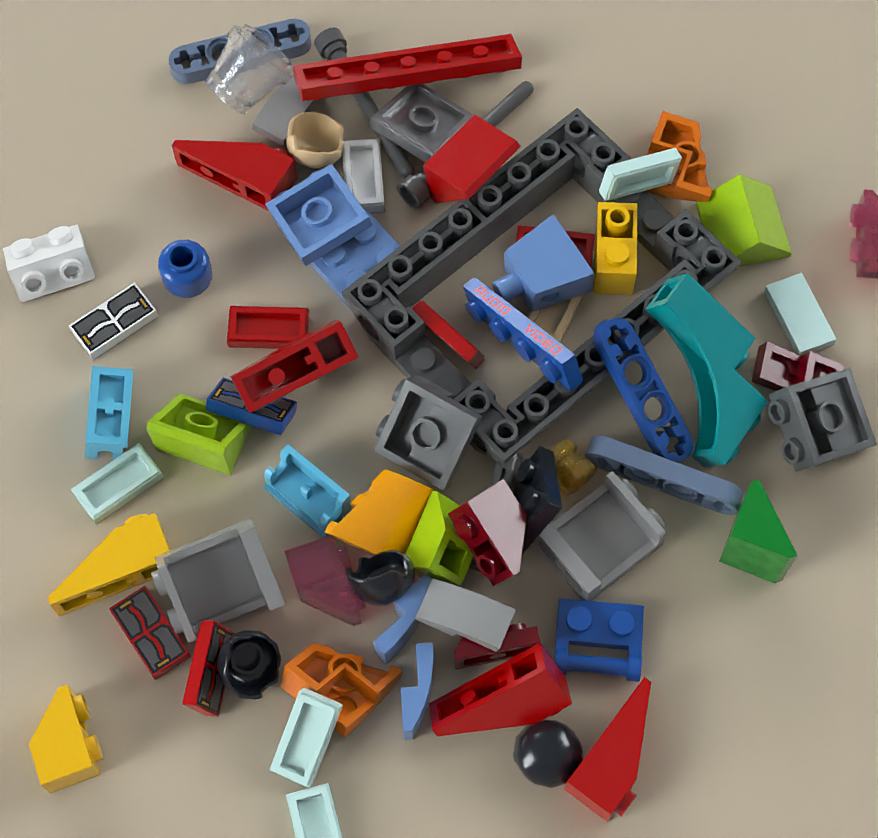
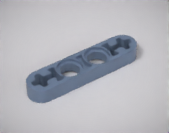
(193, 51)
(665, 475)

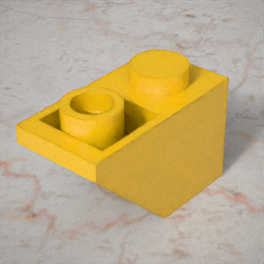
(615, 248)
(62, 745)

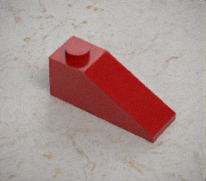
(239, 167)
(294, 365)
(507, 696)
(612, 765)

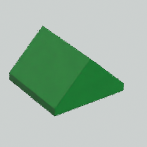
(758, 538)

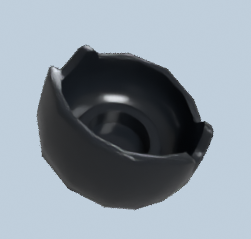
(382, 577)
(249, 663)
(547, 753)

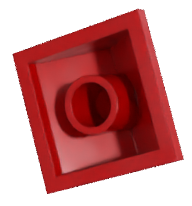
(467, 160)

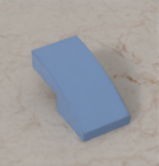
(398, 634)
(416, 699)

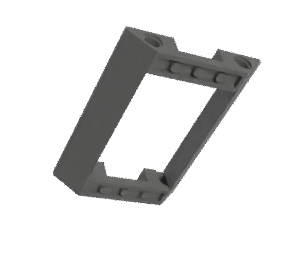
(565, 152)

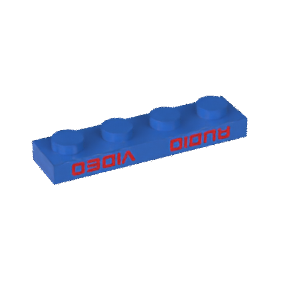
(526, 336)

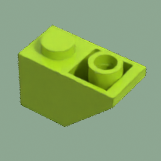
(436, 545)

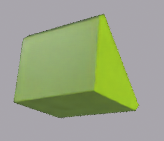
(746, 220)
(197, 435)

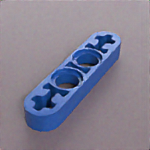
(649, 386)

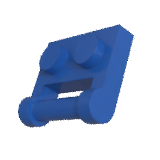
(600, 627)

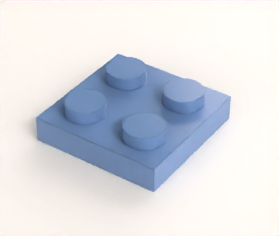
(355, 257)

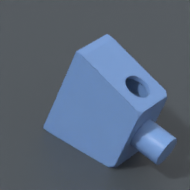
(544, 268)

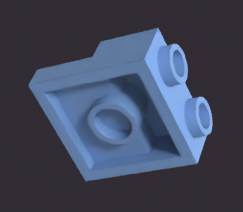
(318, 214)

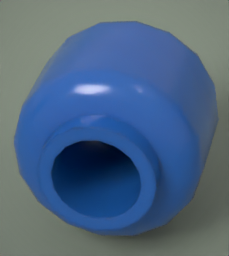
(185, 268)

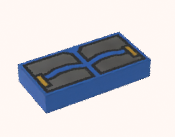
(272, 417)

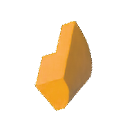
(383, 515)

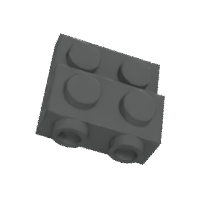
(821, 420)
(426, 431)

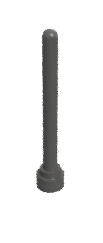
(332, 46)
(415, 188)

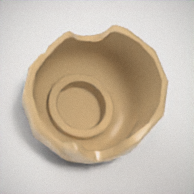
(314, 139)

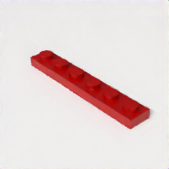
(406, 67)

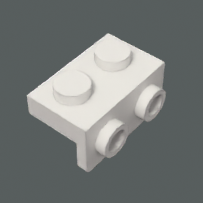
(48, 263)

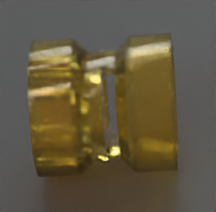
(571, 468)

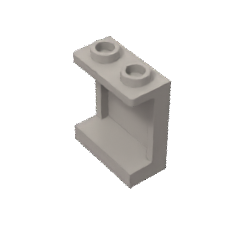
(601, 537)
(216, 578)

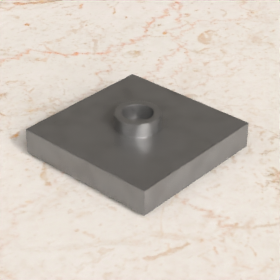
(419, 120)

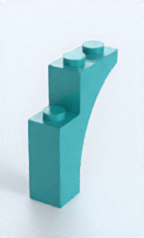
(713, 349)

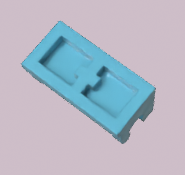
(108, 411)
(307, 491)

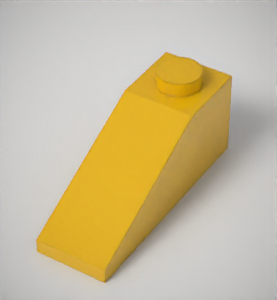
(114, 565)

